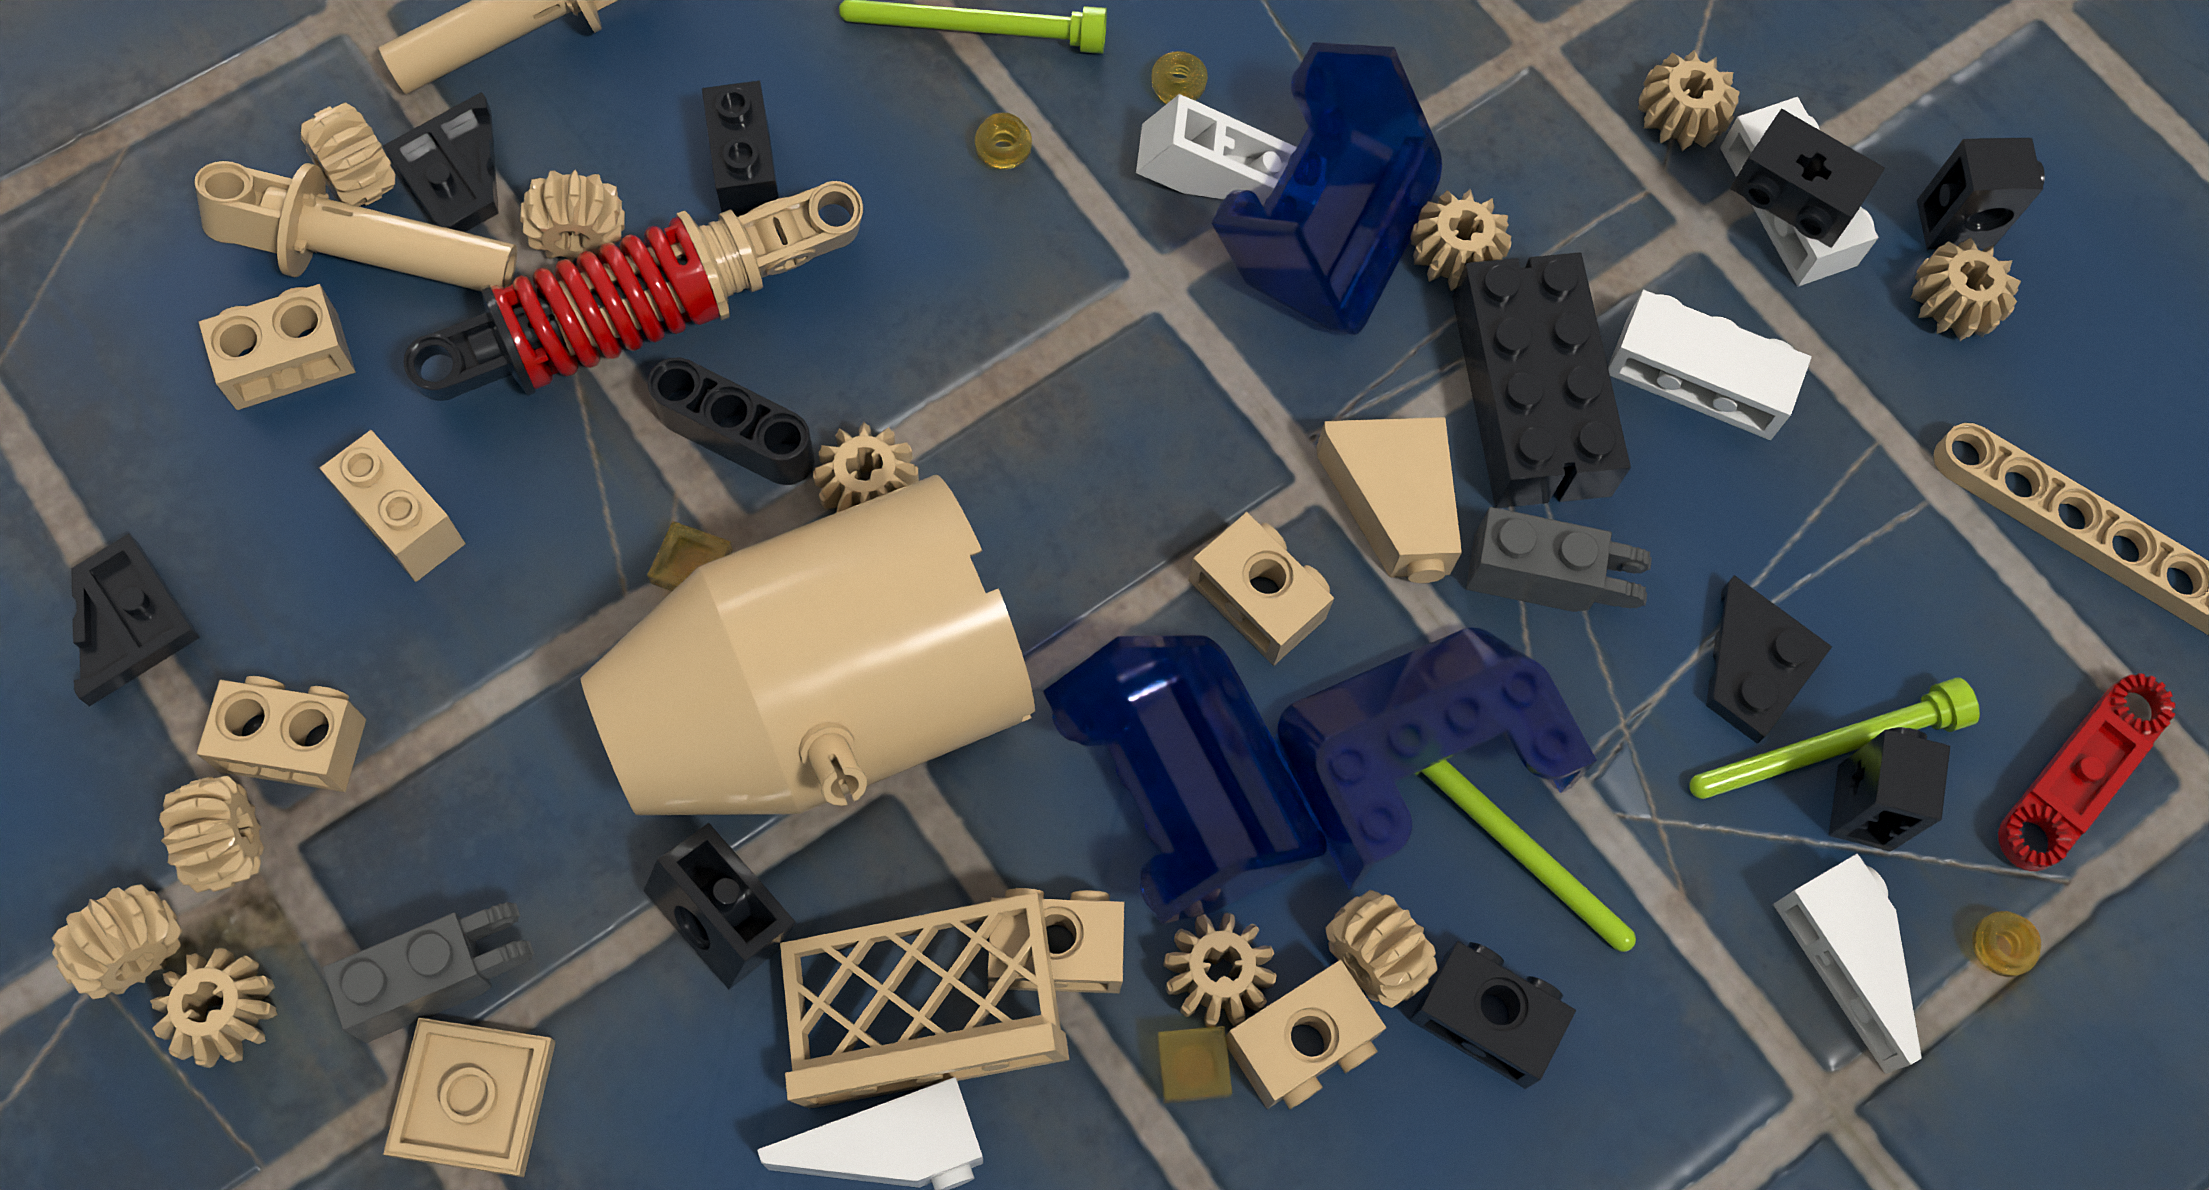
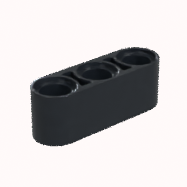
(718, 398)

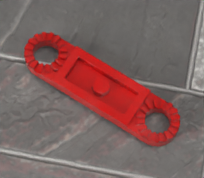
(2086, 772)

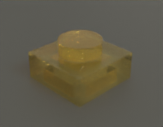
(682, 553)
(1194, 1064)

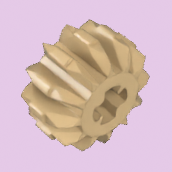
(1688, 100)
(348, 155)
(571, 214)
(1458, 234)
(1965, 289)
(844, 466)
(211, 834)
(116, 941)
(1382, 948)
(206, 986)
(1224, 993)

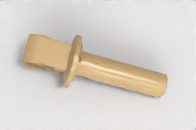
(472, 33)
(299, 218)

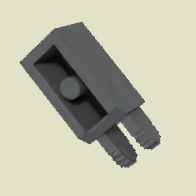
(1553, 563)
(421, 972)

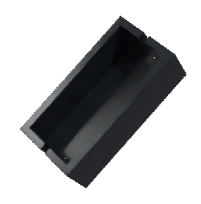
(1539, 380)

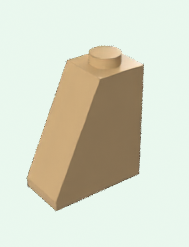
(1398, 490)

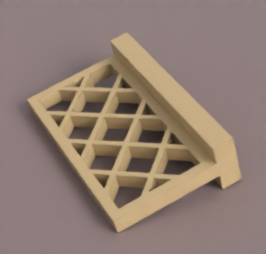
(929, 1059)

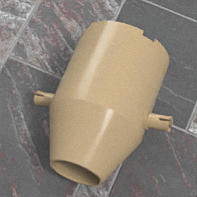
(812, 665)

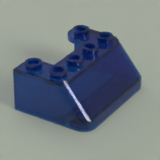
(1347, 190)
(1412, 714)
(1196, 766)

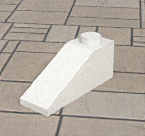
(1209, 152)
(1858, 951)
(899, 1142)

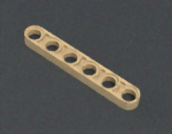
(2101, 517)

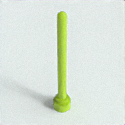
(1082, 28)
(1946, 706)
(1531, 855)

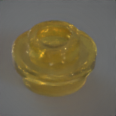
(1182, 63)
(1003, 128)
(2021, 935)

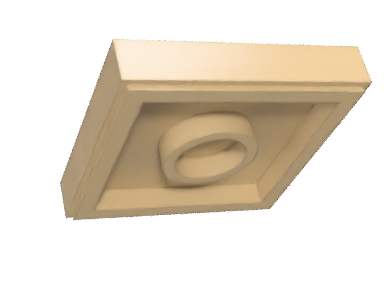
(470, 1097)

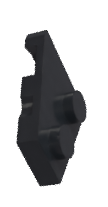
(451, 165)
(123, 619)
(1759, 660)

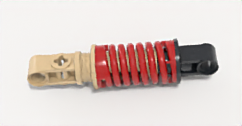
(629, 290)

